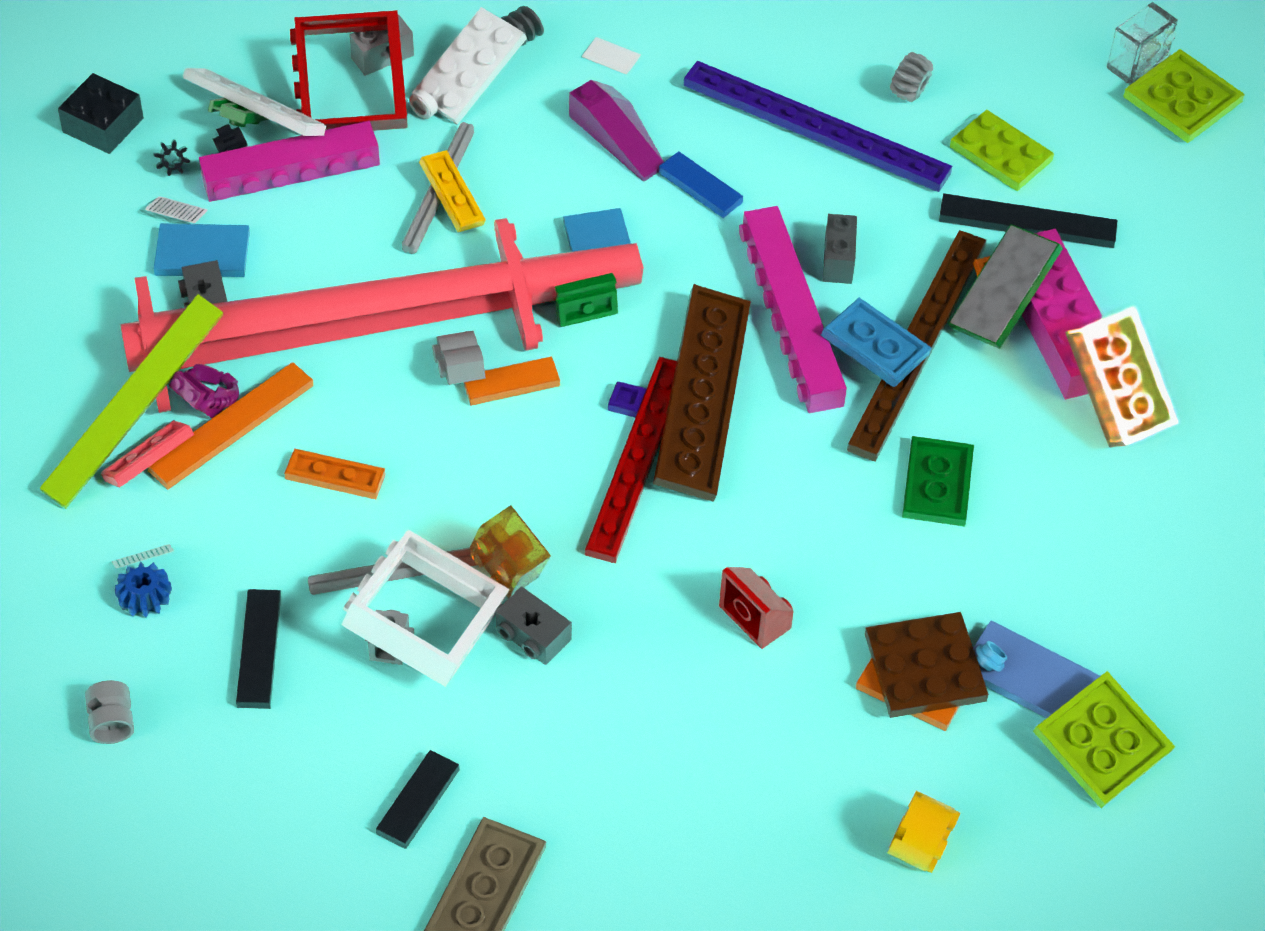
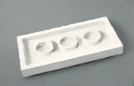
(471, 64)

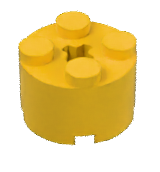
(923, 832)

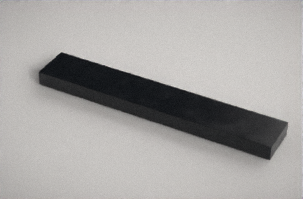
(1000, 215)

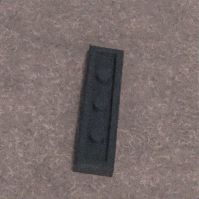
(258, 649)

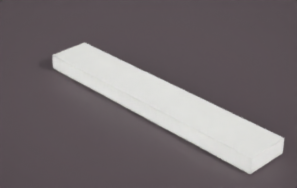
(255, 101)

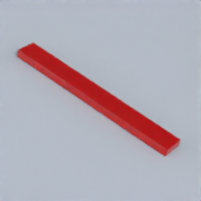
(633, 467)

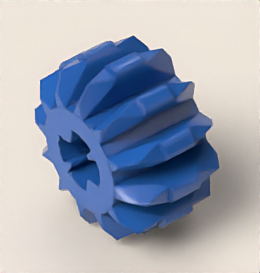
(143, 589)

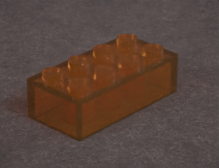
(1121, 377)

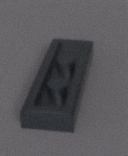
(417, 799)

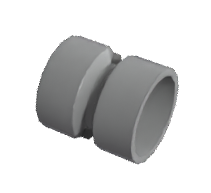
(109, 712)

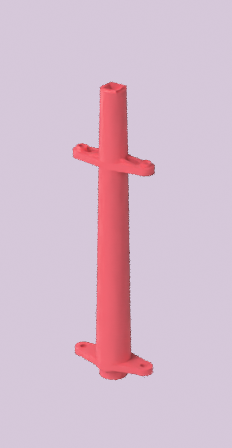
(384, 305)

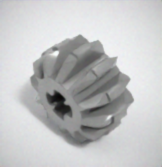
(911, 76)

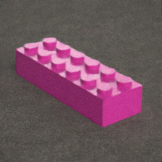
(1055, 308)

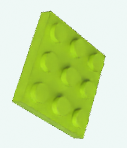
(1183, 95)
(1104, 739)

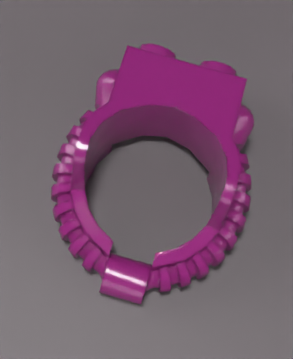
(200, 396)

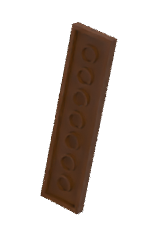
(702, 393)

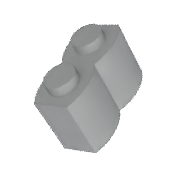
(459, 357)

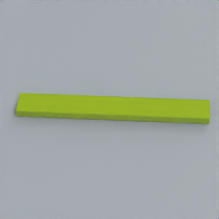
(131, 401)

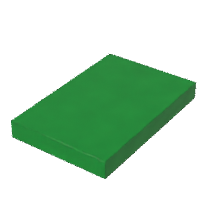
(938, 481)

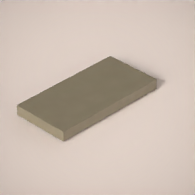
(488, 880)

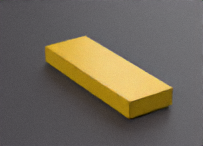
(452, 191)

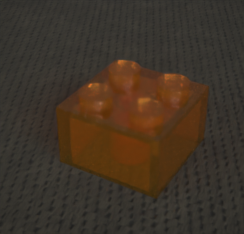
(509, 550)

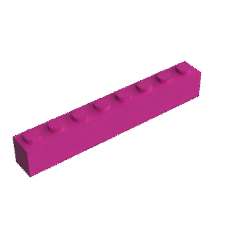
(792, 310)

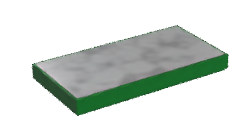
(1005, 286)

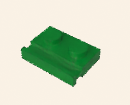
(235, 113)
(586, 300)

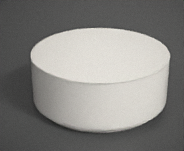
(423, 104)

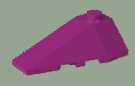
(616, 126)

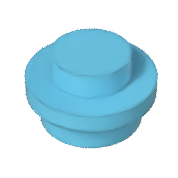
(991, 656)

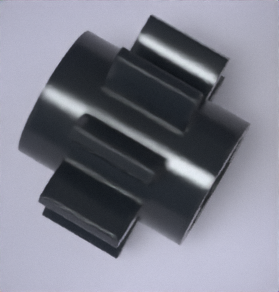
(229, 139)
(166, 150)

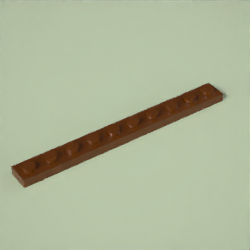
(927, 326)

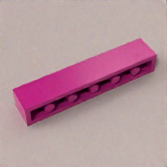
(289, 161)

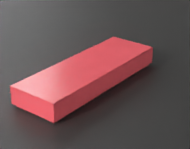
(146, 453)

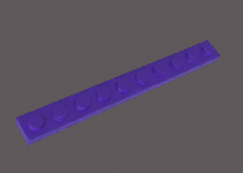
(818, 126)

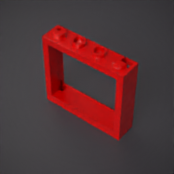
(346, 24)

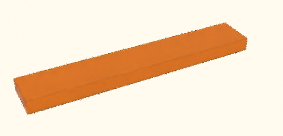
(231, 425)

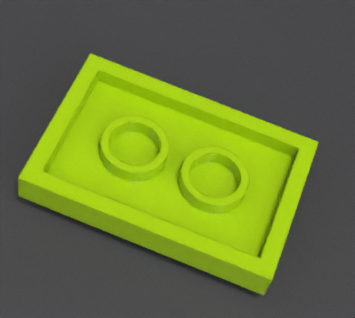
(1001, 150)

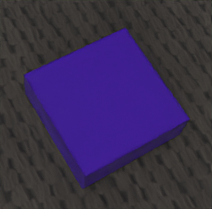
(626, 399)

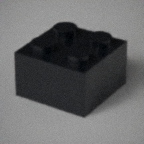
(100, 113)

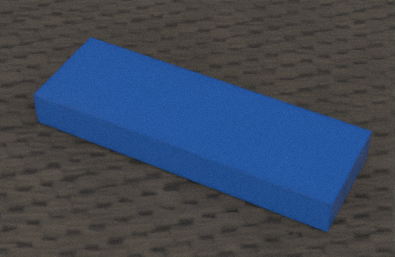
(701, 184)

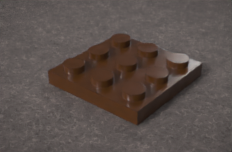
(926, 664)

